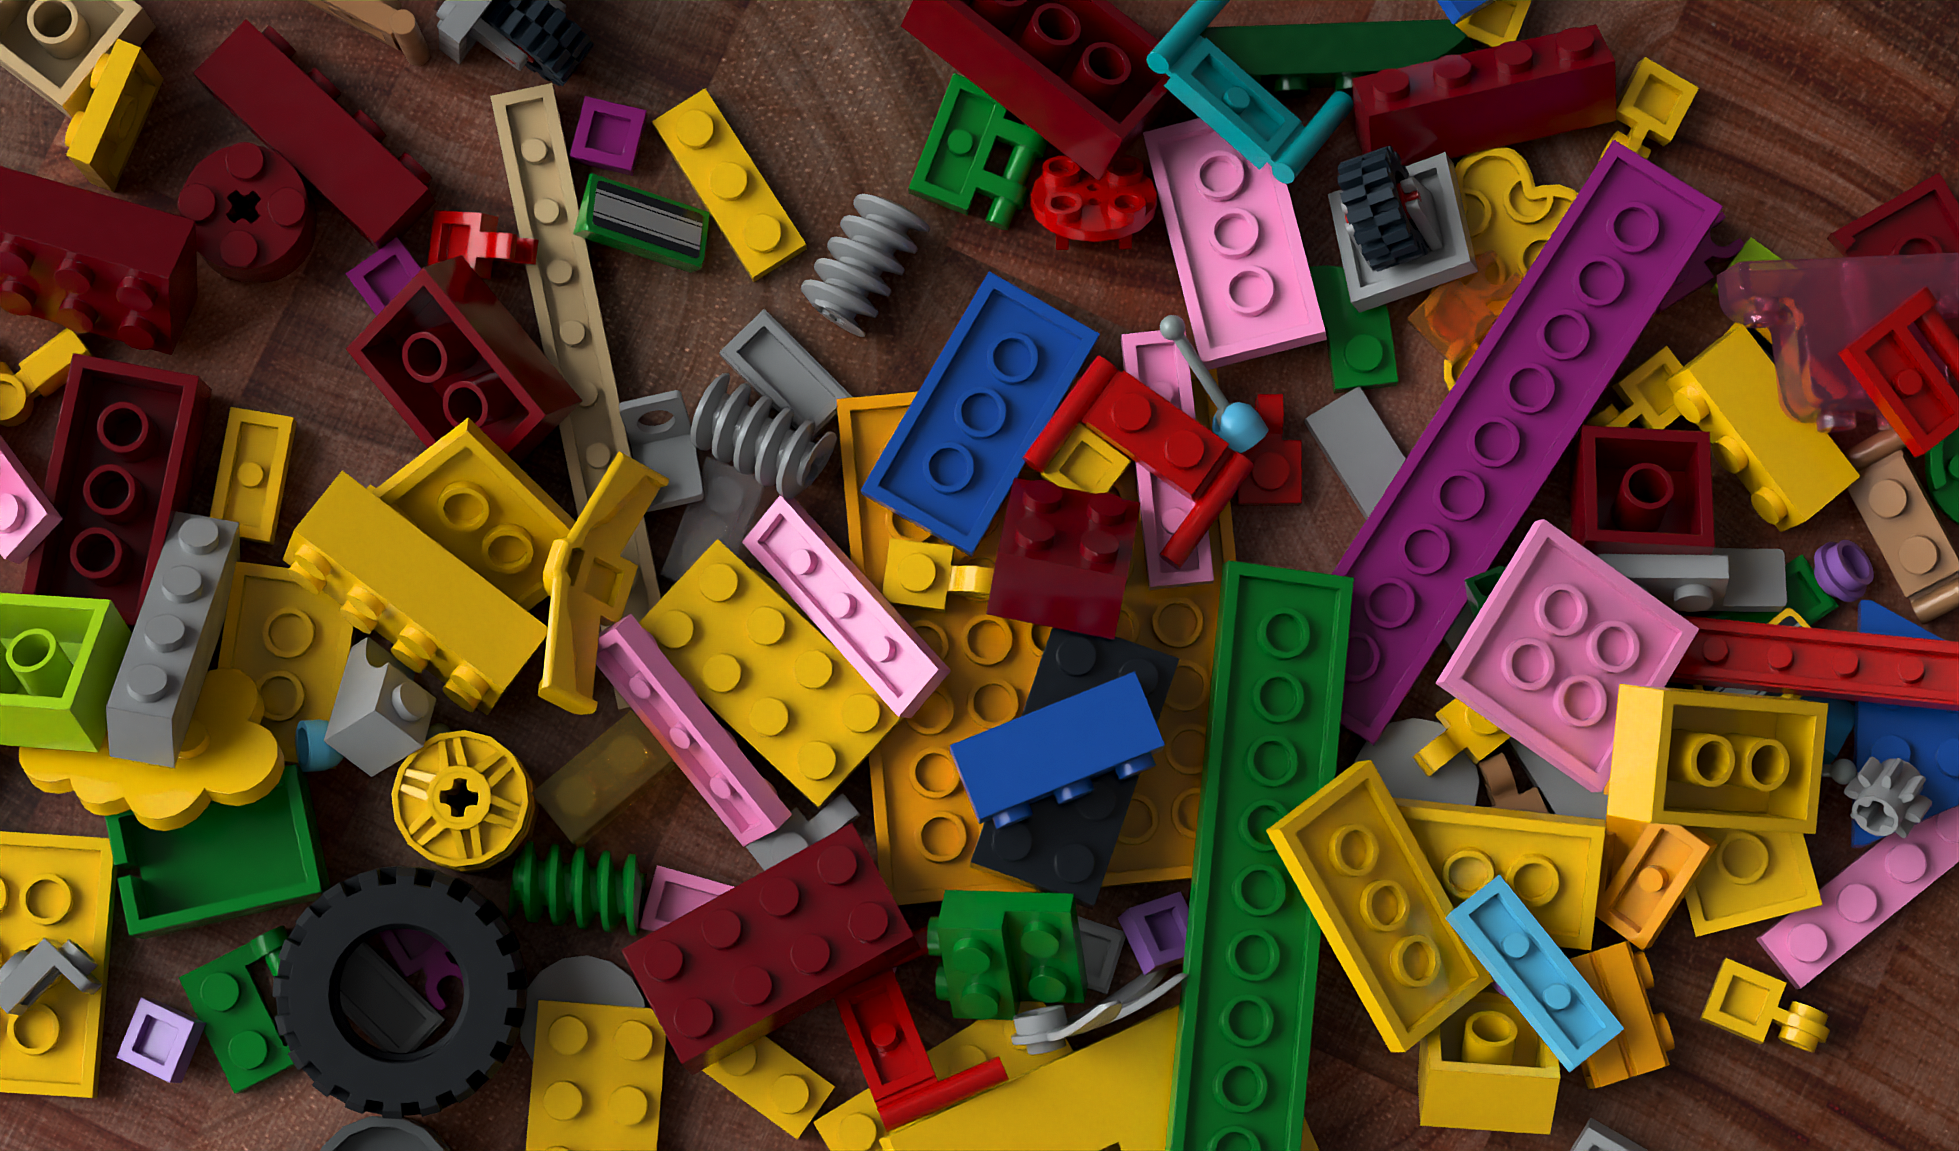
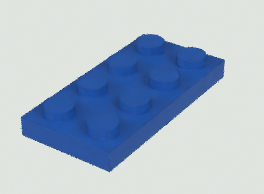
(979, 413)

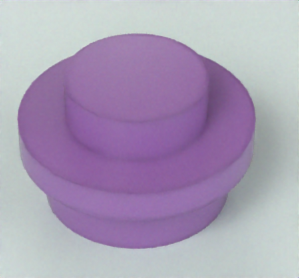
(1843, 570)

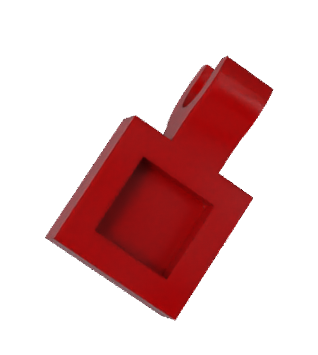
(477, 241)
(1277, 462)

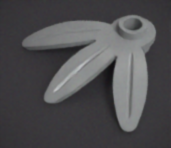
(1048, 1026)

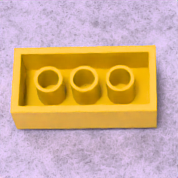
(413, 594)

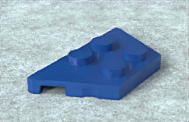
(1914, 734)

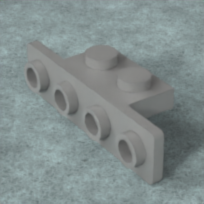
(1716, 582)

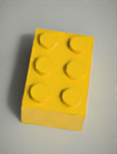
(1717, 759)

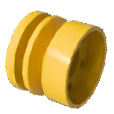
(488, 831)

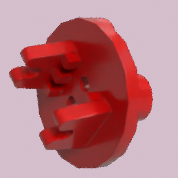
(1086, 209)

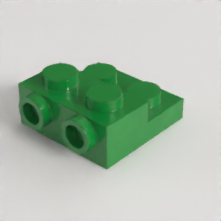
(1006, 952)

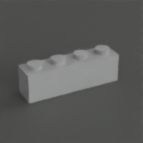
(173, 640)

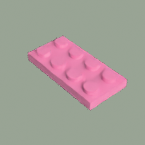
(1233, 247)

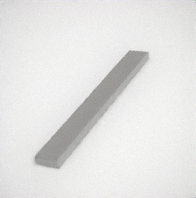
(1366, 464)

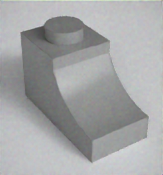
(378, 710)

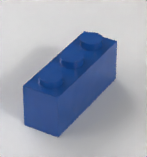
(1058, 751)

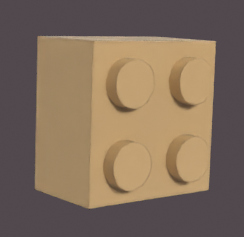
(60, 41)

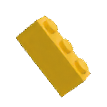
(1778, 460)

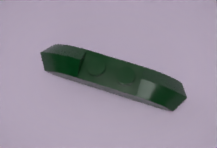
(1329, 55)

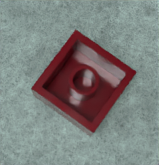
(1642, 491)
(1063, 558)

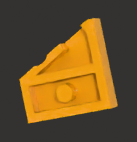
(1647, 874)

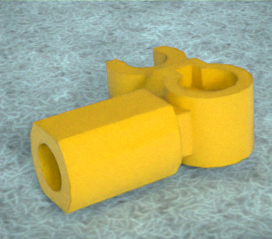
(39, 374)

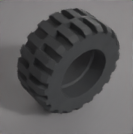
(312, 1009)

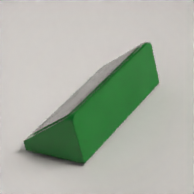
(643, 224)

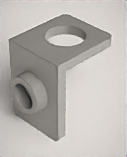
(665, 447)

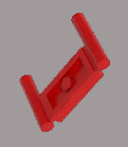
(1157, 439)
(895, 1054)

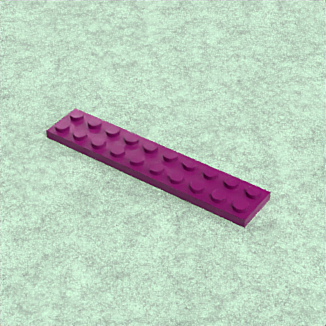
(1510, 422)

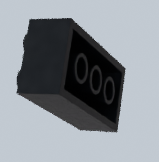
(1072, 842)

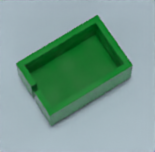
(222, 862)

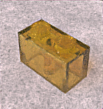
(604, 779)

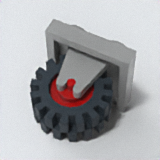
(518, 32)
(1399, 226)

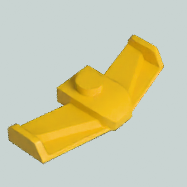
(592, 581)

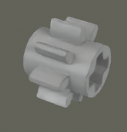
(1888, 797)

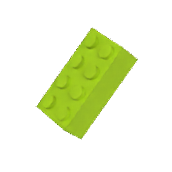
(58, 669)

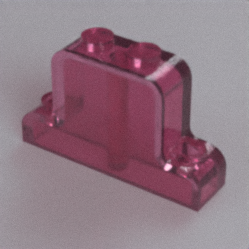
(1822, 308)

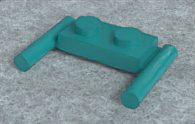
(1238, 104)

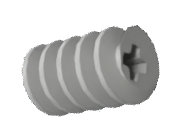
(862, 260)
(758, 441)

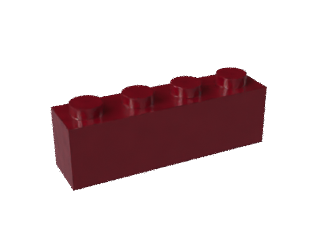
(1488, 96)
(325, 145)

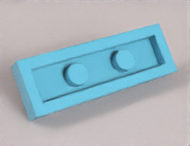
(1534, 973)

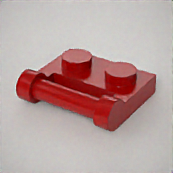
(1902, 375)

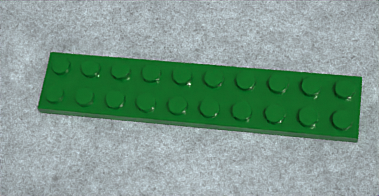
(1248, 926)

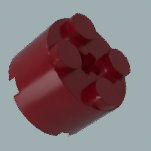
(258, 179)

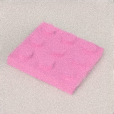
(1556, 648)

